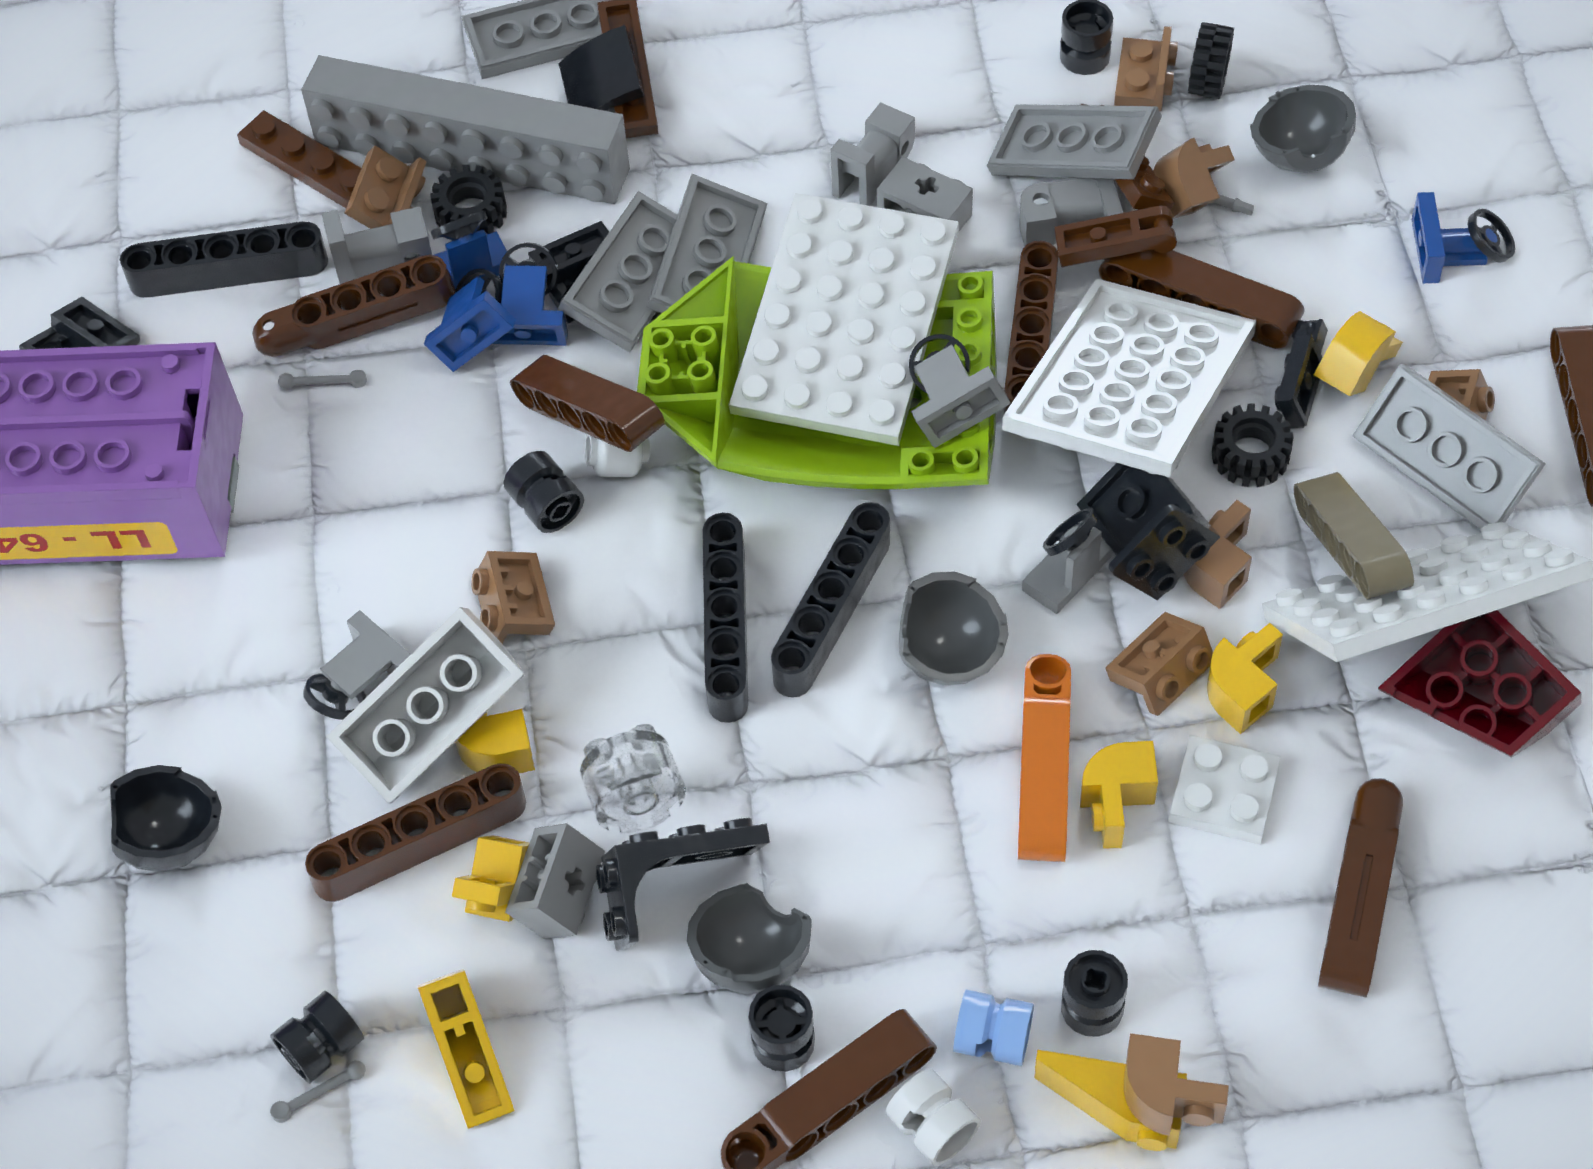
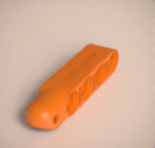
(1045, 759)

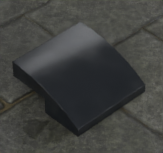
(602, 72)
(571, 256)
(82, 326)

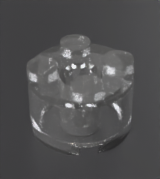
(632, 779)

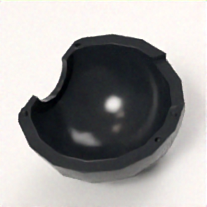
(162, 817)

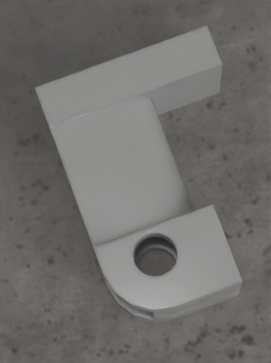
(886, 139)
(1067, 203)
(378, 247)

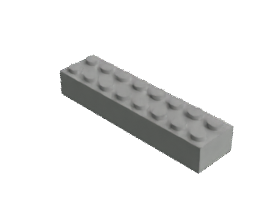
(461, 124)

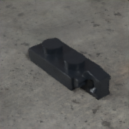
(1298, 383)

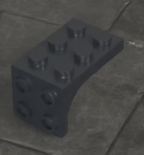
(1148, 528)
(628, 862)

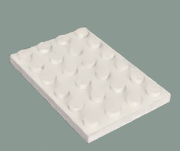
(842, 318)
(1130, 377)
(1450, 586)

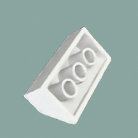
(426, 704)

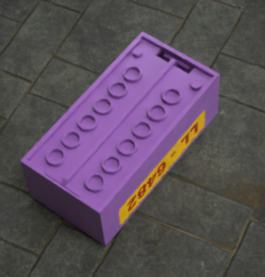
(116, 453)

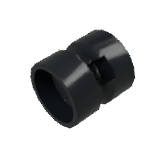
(1086, 36)
(543, 491)
(1094, 993)
(330, 1025)
(781, 1028)

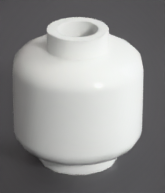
(613, 461)

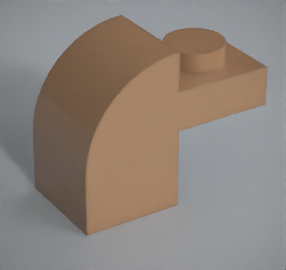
(1188, 175)
(1225, 566)
(1158, 1095)

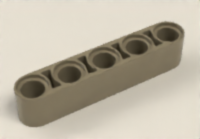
(1353, 535)

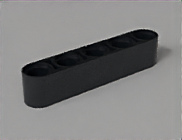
(224, 259)
(830, 616)
(728, 633)

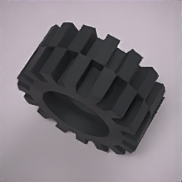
(1210, 60)
(465, 186)
(1252, 425)

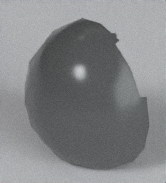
(1304, 127)
(951, 629)
(746, 941)

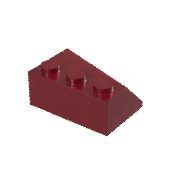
(1486, 684)

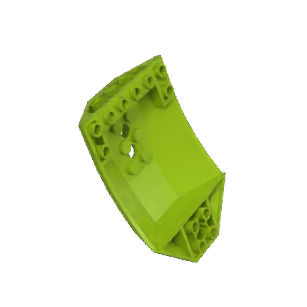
(696, 355)

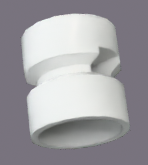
(939, 1124)

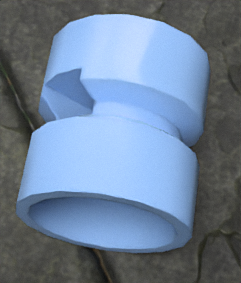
(993, 1027)

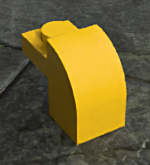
(1357, 353)
(1237, 680)
(497, 740)
(1118, 778)
(492, 877)

